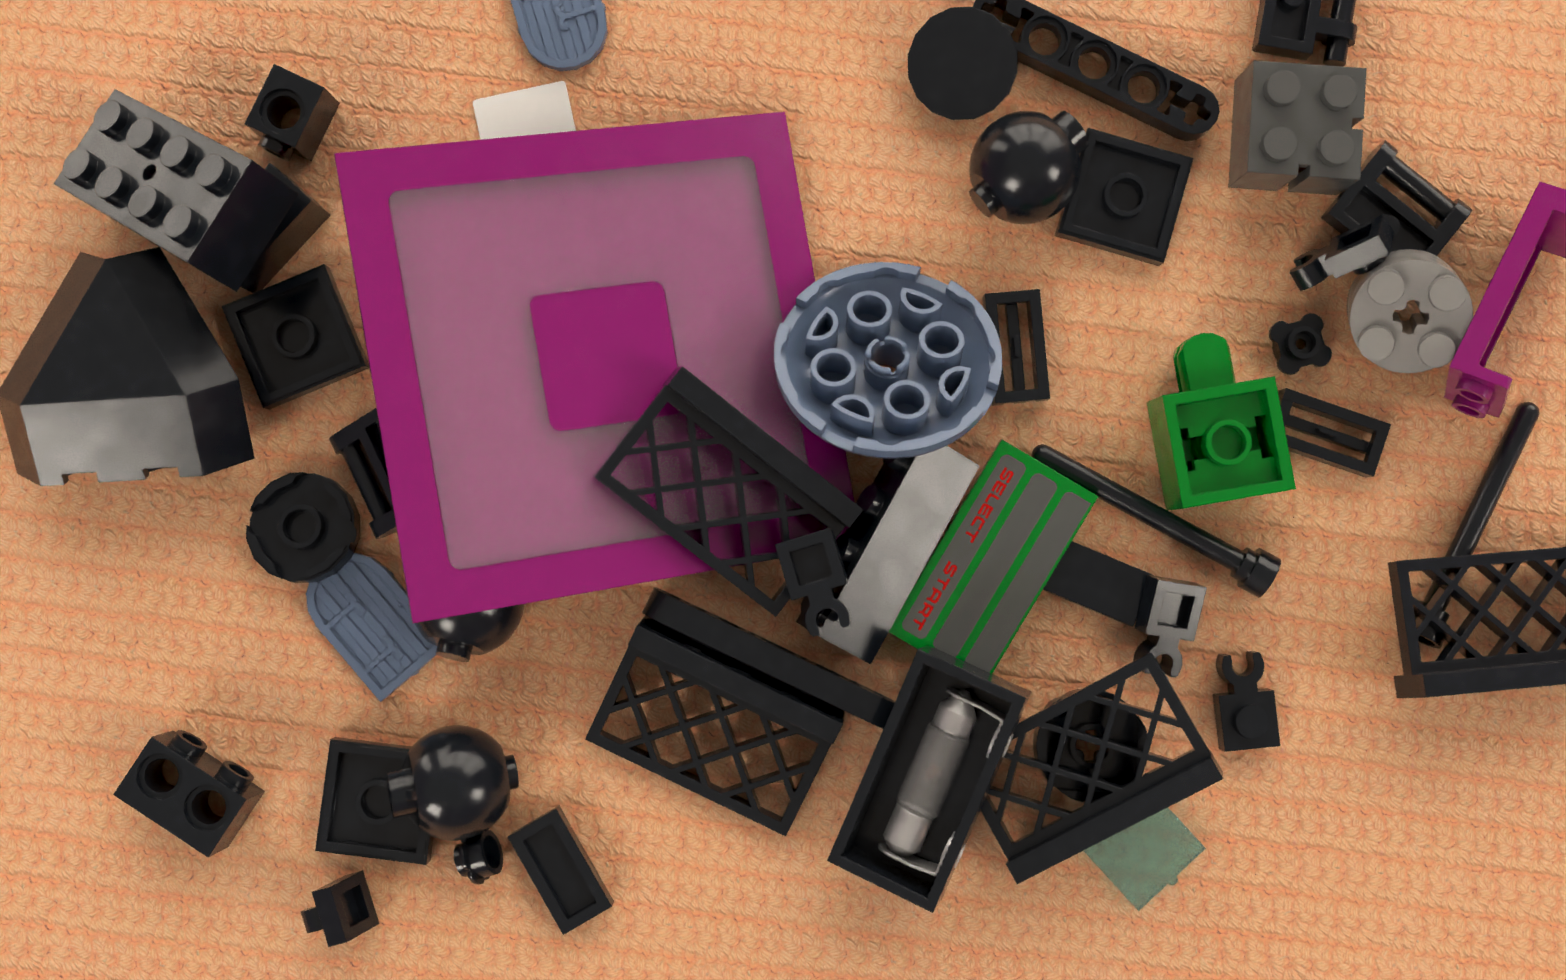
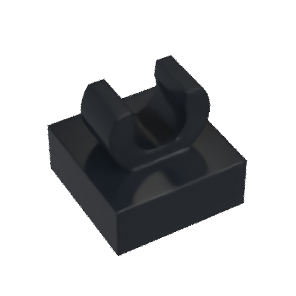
(341, 909)

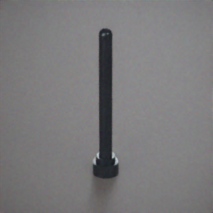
(1484, 503)
(1251, 568)

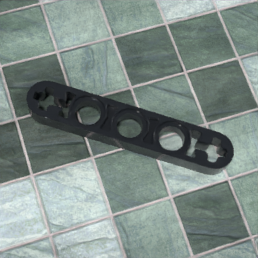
(1121, 67)
(769, 657)

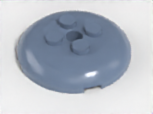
(894, 317)

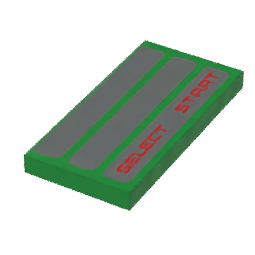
(994, 559)

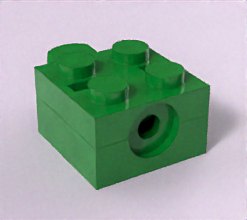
(1217, 434)

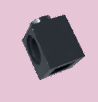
(284, 92)

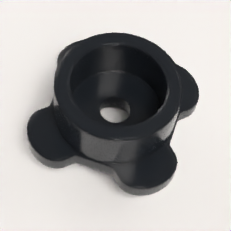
(1284, 347)

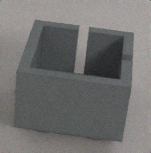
(1297, 119)

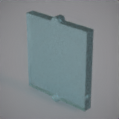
(1146, 856)

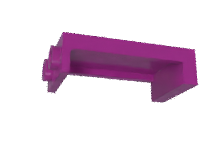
(1470, 384)

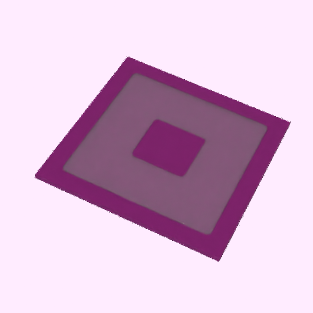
(531, 314)

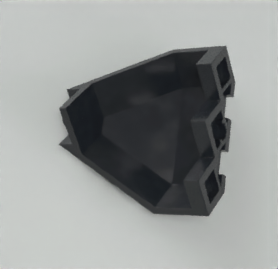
(122, 380)

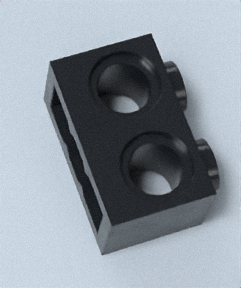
(185, 806)

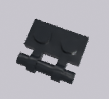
(1293, 26)

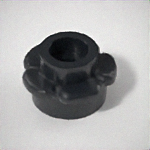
(479, 857)

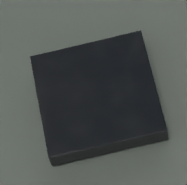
(1126, 198)
(295, 337)
(357, 806)

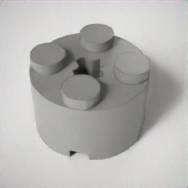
(1429, 336)

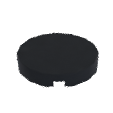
(962, 63)
(303, 527)

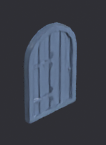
(562, 32)
(370, 624)

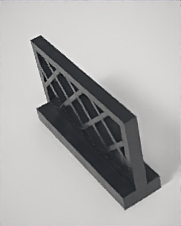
(745, 443)
(1478, 672)
(736, 682)
(1120, 807)

